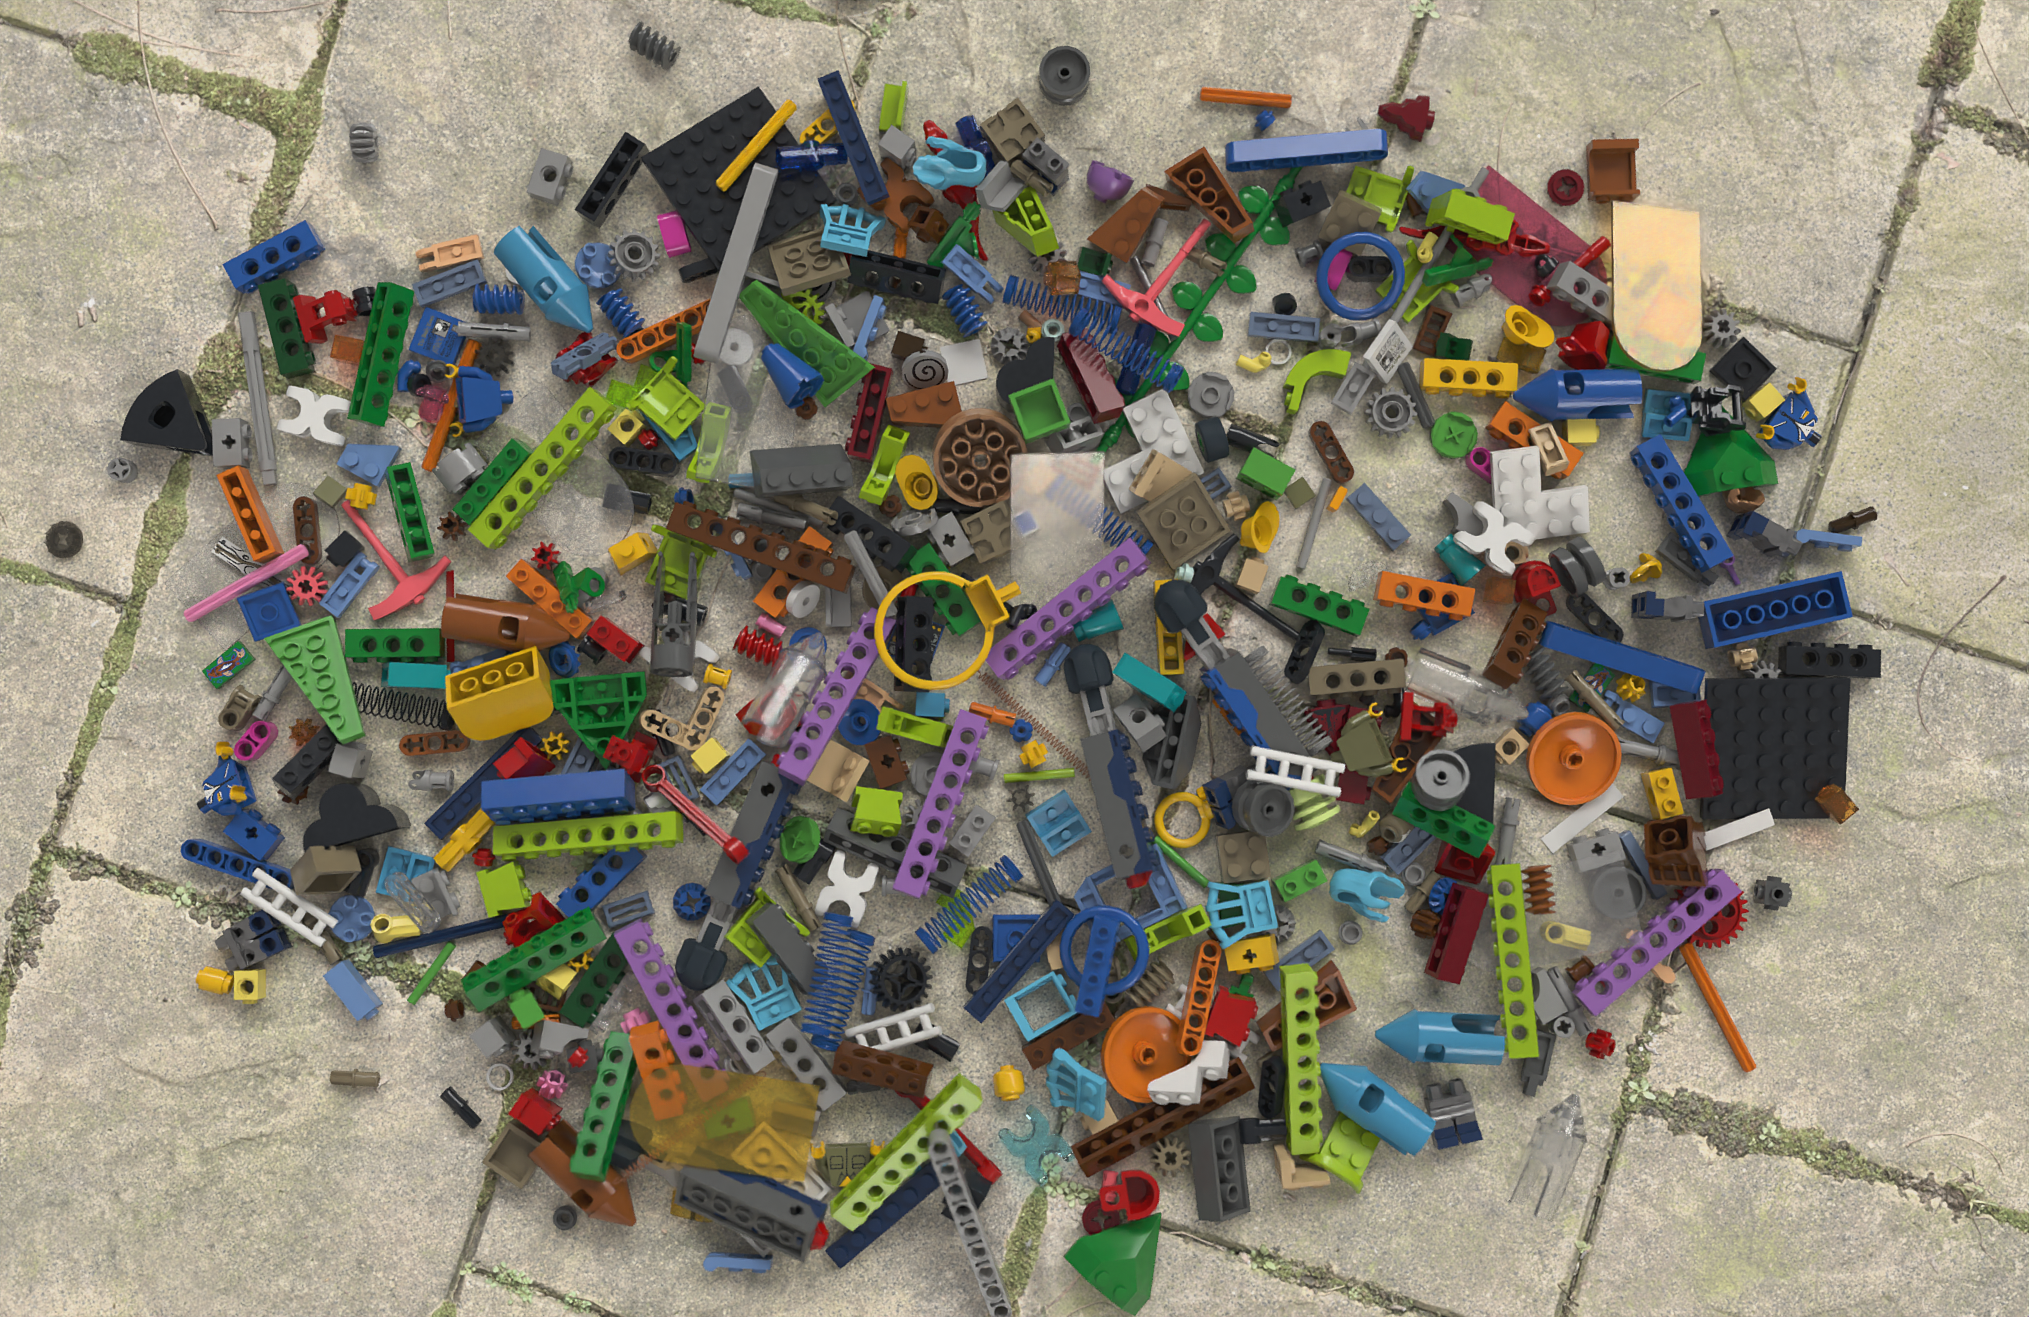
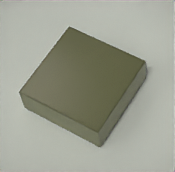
(330, 492)
(1299, 493)

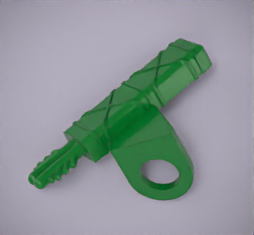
(958, 234)
(1460, 266)
(682, 353)
(570, 585)

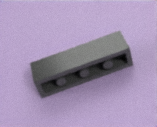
(786, 946)

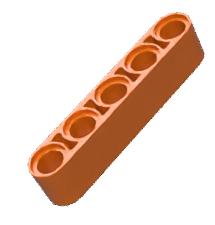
(658, 330)
(1190, 1007)

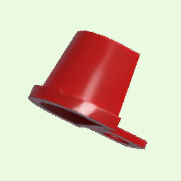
(1585, 346)
(1534, 582)
(1137, 1194)

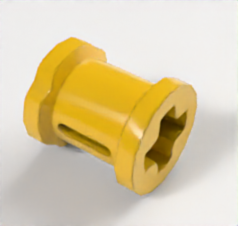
(717, 676)

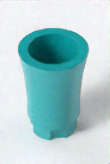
(1460, 562)
(1102, 621)

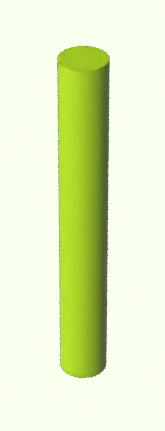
(1039, 775)

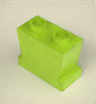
(876, 811)
(504, 888)

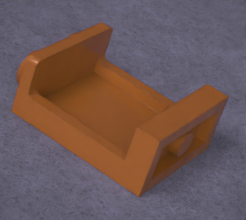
(1612, 170)

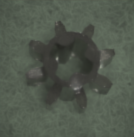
(1027, 795)

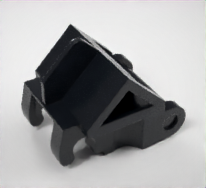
(1707, 409)

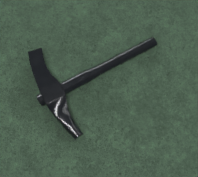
(1209, 574)

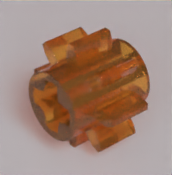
(298, 735)

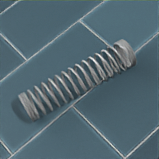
(1251, 659)

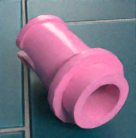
(770, 625)

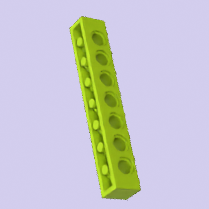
(545, 454)
(507, 836)
(1291, 979)
(1526, 1046)
(877, 1179)

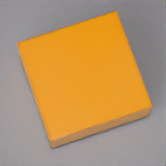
(1337, 499)

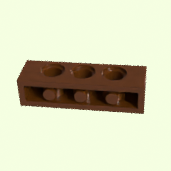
(1514, 644)
(1066, 1036)
(882, 1068)

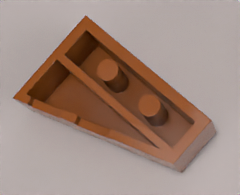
(1128, 226)
(925, 406)

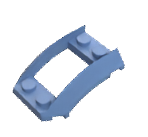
(1161, 883)

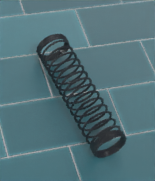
(446, 719)

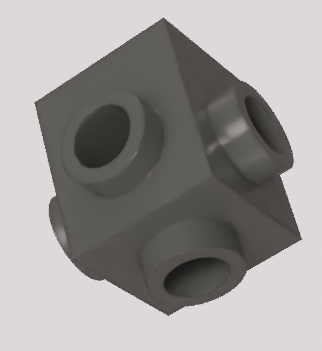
(1772, 893)

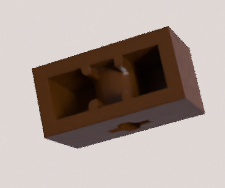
(876, 752)

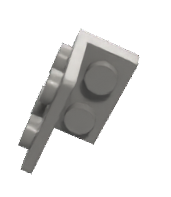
(850, 316)
(434, 888)

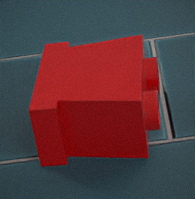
(615, 639)
(523, 761)
(1230, 1016)
(536, 1111)

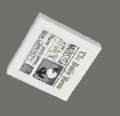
(1387, 351)

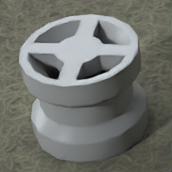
(117, 467)

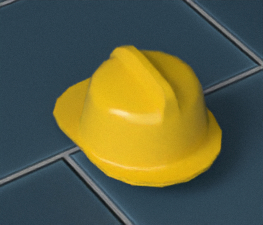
(1525, 327)
(916, 482)
(1261, 528)

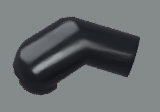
(1018, 613)
(1395, 709)

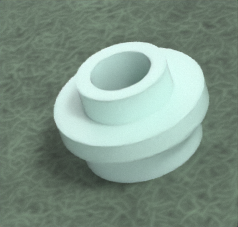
(1053, 323)
(1184, 572)

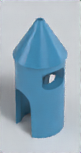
(546, 278)
(1444, 1037)
(1377, 1106)

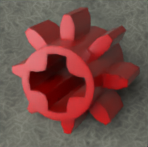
(540, 552)
(1600, 1044)

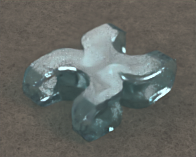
(1036, 1145)

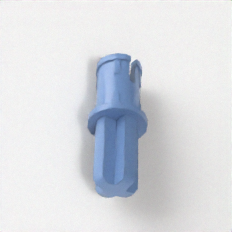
(1052, 664)
(868, 1001)

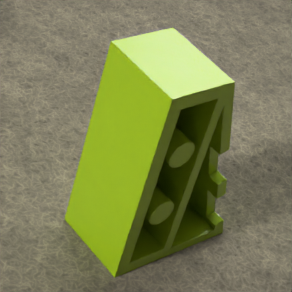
(1470, 215)
(1028, 223)

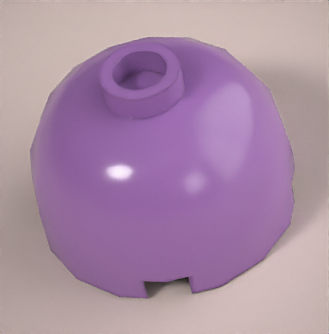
(1107, 182)

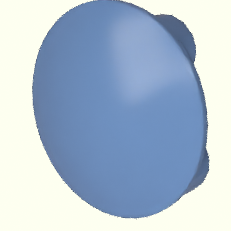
(594, 267)
(353, 917)

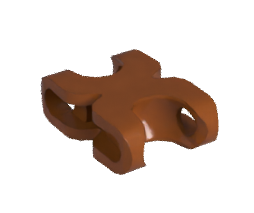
(901, 194)

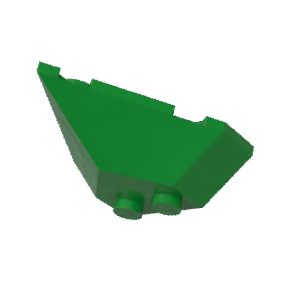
(1729, 463)
(600, 706)
(1119, 1261)

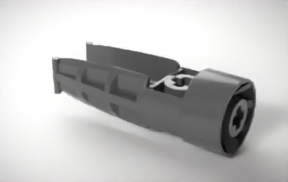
(674, 658)

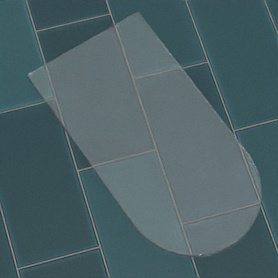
(741, 408)
(590, 502)
(1054, 522)
(209, 573)
(1591, 915)

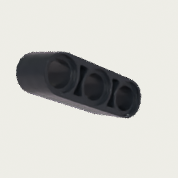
(634, 457)

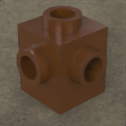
(928, 224)

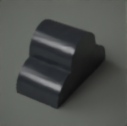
(1026, 373)
(352, 814)

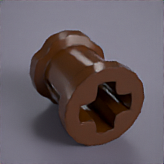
(1580, 969)

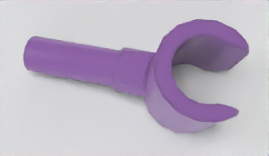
(1730, 569)

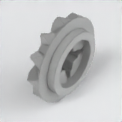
(1006, 335)
(1287, 929)

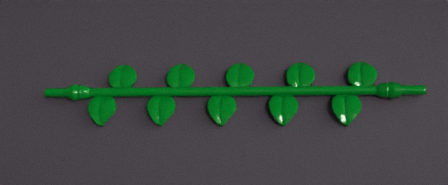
(1190, 297)

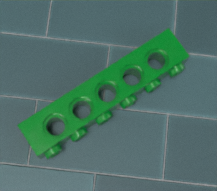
(377, 342)
(519, 968)
(597, 1166)

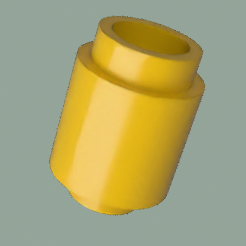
(215, 980)

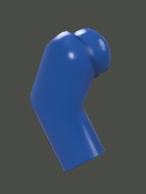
(405, 372)
(1677, 409)

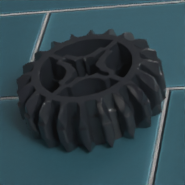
(898, 988)

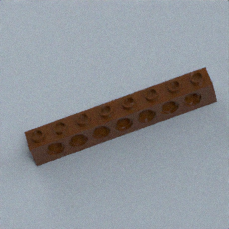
(681, 524)
(1158, 1121)

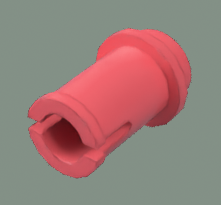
(1109, 1178)

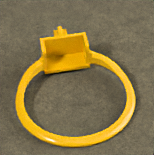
(987, 604)

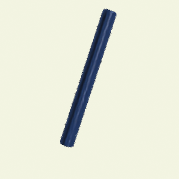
(439, 936)

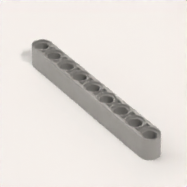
(736, 263)
(965, 1217)

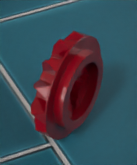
(1569, 178)
(1091, 1211)

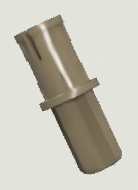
(1031, 177)
(1206, 261)
(1422, 893)
(355, 1078)

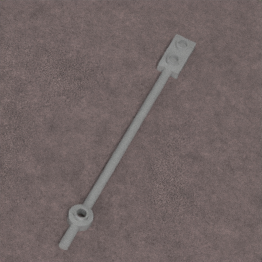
(1361, 375)

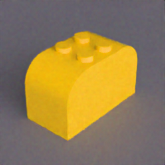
(500, 695)

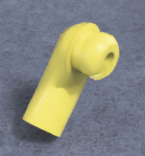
(1425, 251)
(1256, 364)
(1366, 825)

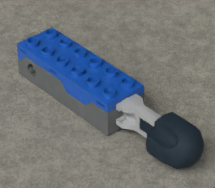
(1230, 676)

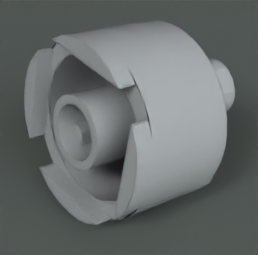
(460, 469)

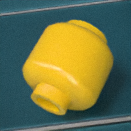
(1008, 1083)

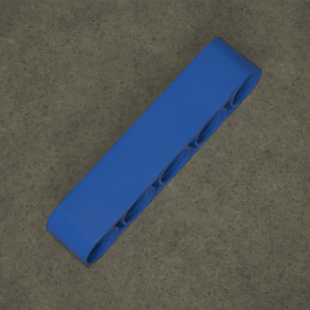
(229, 860)

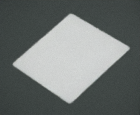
(964, 362)

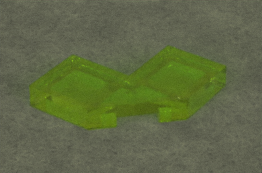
(621, 393)
(964, 933)

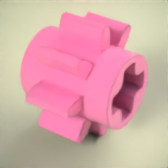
(634, 1018)
(552, 1084)

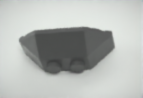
(1173, 756)

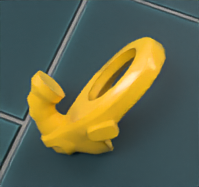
(1652, 569)

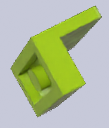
(893, 106)

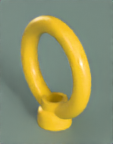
(1204, 811)

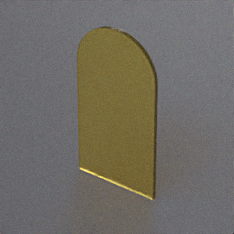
(1656, 284)
(725, 1120)

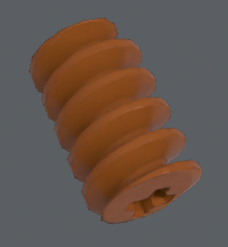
(1538, 890)

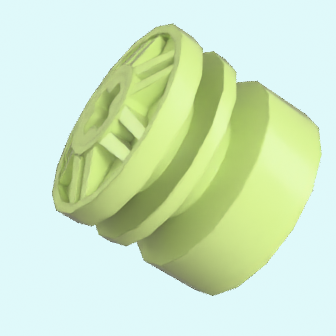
(1312, 806)

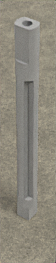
(258, 397)

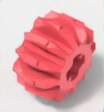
(299, 589)

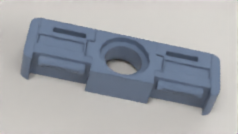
(583, 355)
(1639, 863)

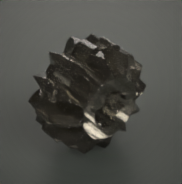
(487, 354)

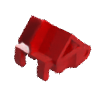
(593, 373)

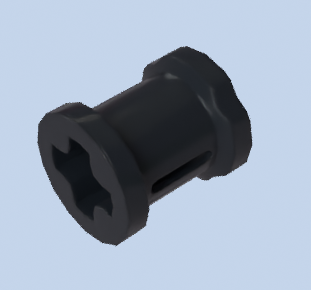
(592, 650)

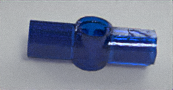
(973, 139)
(811, 155)
(1129, 380)

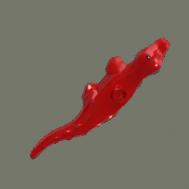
(957, 193)
(1524, 244)

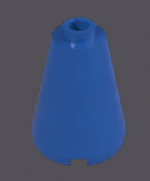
(790, 375)

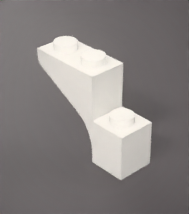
(1185, 1084)

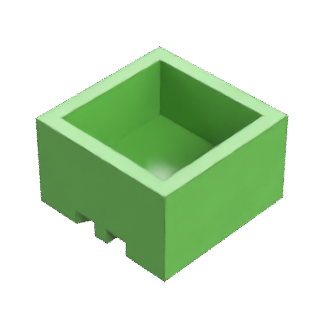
(1039, 411)
(1265, 474)

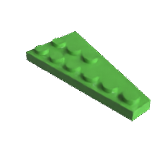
(807, 341)
(319, 667)

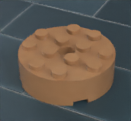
(969, 435)

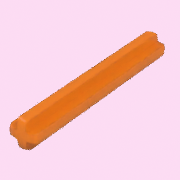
(1245, 97)

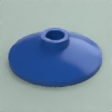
(853, 729)

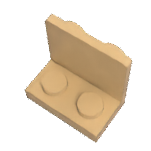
(1157, 476)
(838, 770)
(1299, 1175)

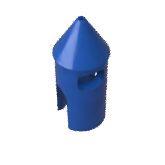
(1582, 394)

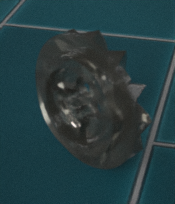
(74, 539)

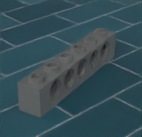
(883, 853)

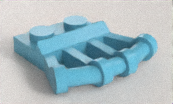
(846, 237)
(1256, 909)
(770, 1006)
(1085, 1093)

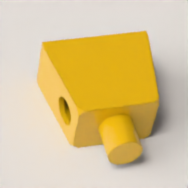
(632, 552)

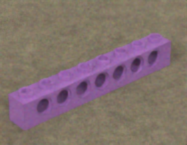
(1071, 596)
(965, 723)
(800, 770)
(1724, 892)
(637, 960)

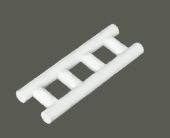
(1308, 764)
(283, 894)
(900, 1018)
(1235, 1051)

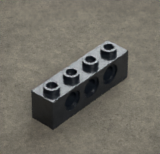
(612, 180)
(906, 270)
(900, 551)
(906, 633)
(1867, 661)
(307, 763)

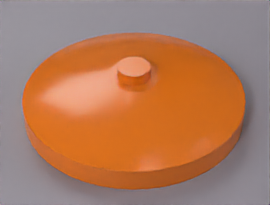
(1573, 758)
(1140, 1050)

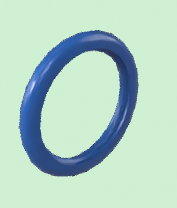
(1340, 244)
(1128, 920)

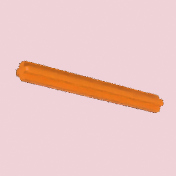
(442, 428)
(1717, 1007)

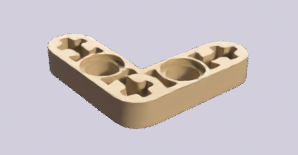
(683, 729)

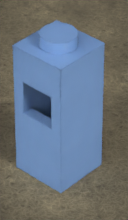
(353, 990)

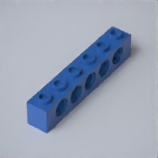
(1682, 491)

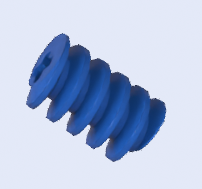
(498, 300)
(963, 310)
(620, 313)

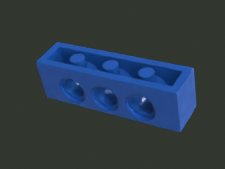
(240, 267)
(569, 899)
(1097, 965)

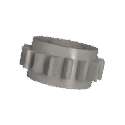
(633, 242)
(1393, 400)

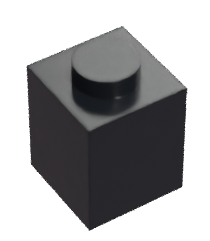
(343, 549)

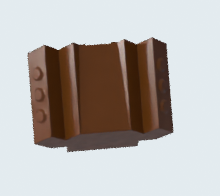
(1676, 851)

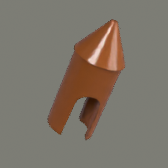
(500, 624)
(597, 1199)

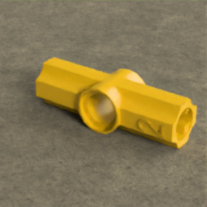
(464, 841)

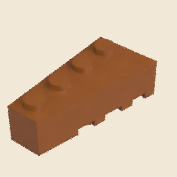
(1210, 193)
(1390, 785)
(1333, 1002)

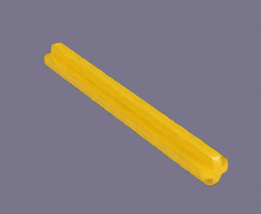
(756, 145)

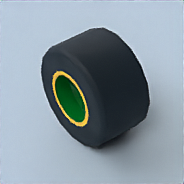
(1212, 439)

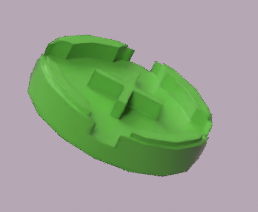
(1453, 435)
(800, 839)

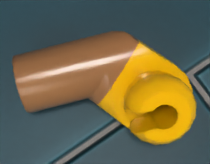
(1034, 326)

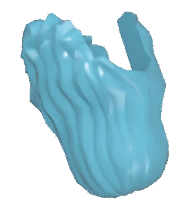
(950, 166)
(1363, 890)

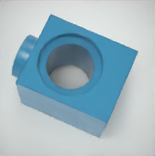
(931, 704)

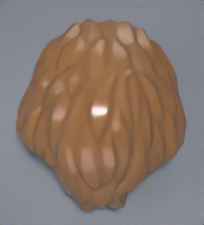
(1743, 499)

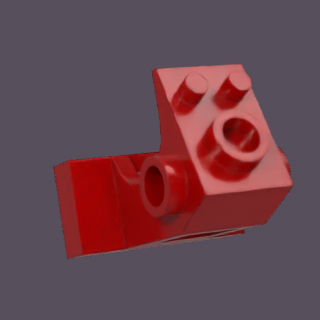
(337, 308)
(1444, 719)
(632, 756)
(519, 928)

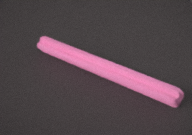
(246, 583)

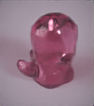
(432, 404)

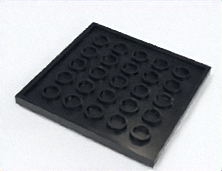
(697, 157)
(1777, 744)

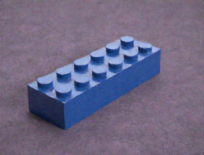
(1774, 610)
(558, 796)

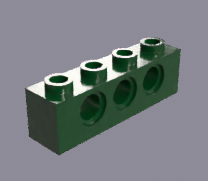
(272, 296)
(574, 1007)

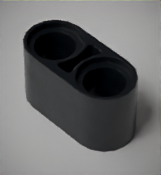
(1369, 271)

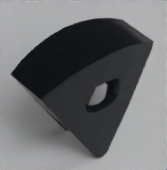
(169, 417)
(1480, 791)

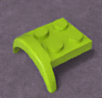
(1381, 191)
(1423, 295)
(668, 402)
(677, 557)
(746, 940)
(1345, 1151)

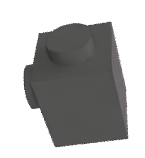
(594, 1052)

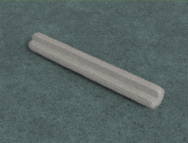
(868, 570)

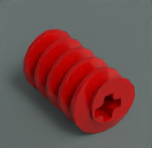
(757, 646)

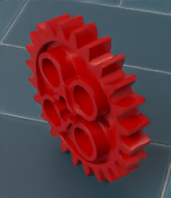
(1722, 925)

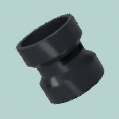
(364, 297)

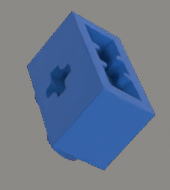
(241, 831)

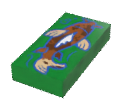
(228, 665)
(1599, 677)

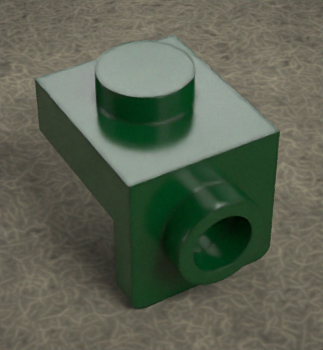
(1094, 262)
(1453, 348)

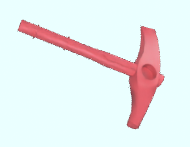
(1142, 305)
(410, 588)

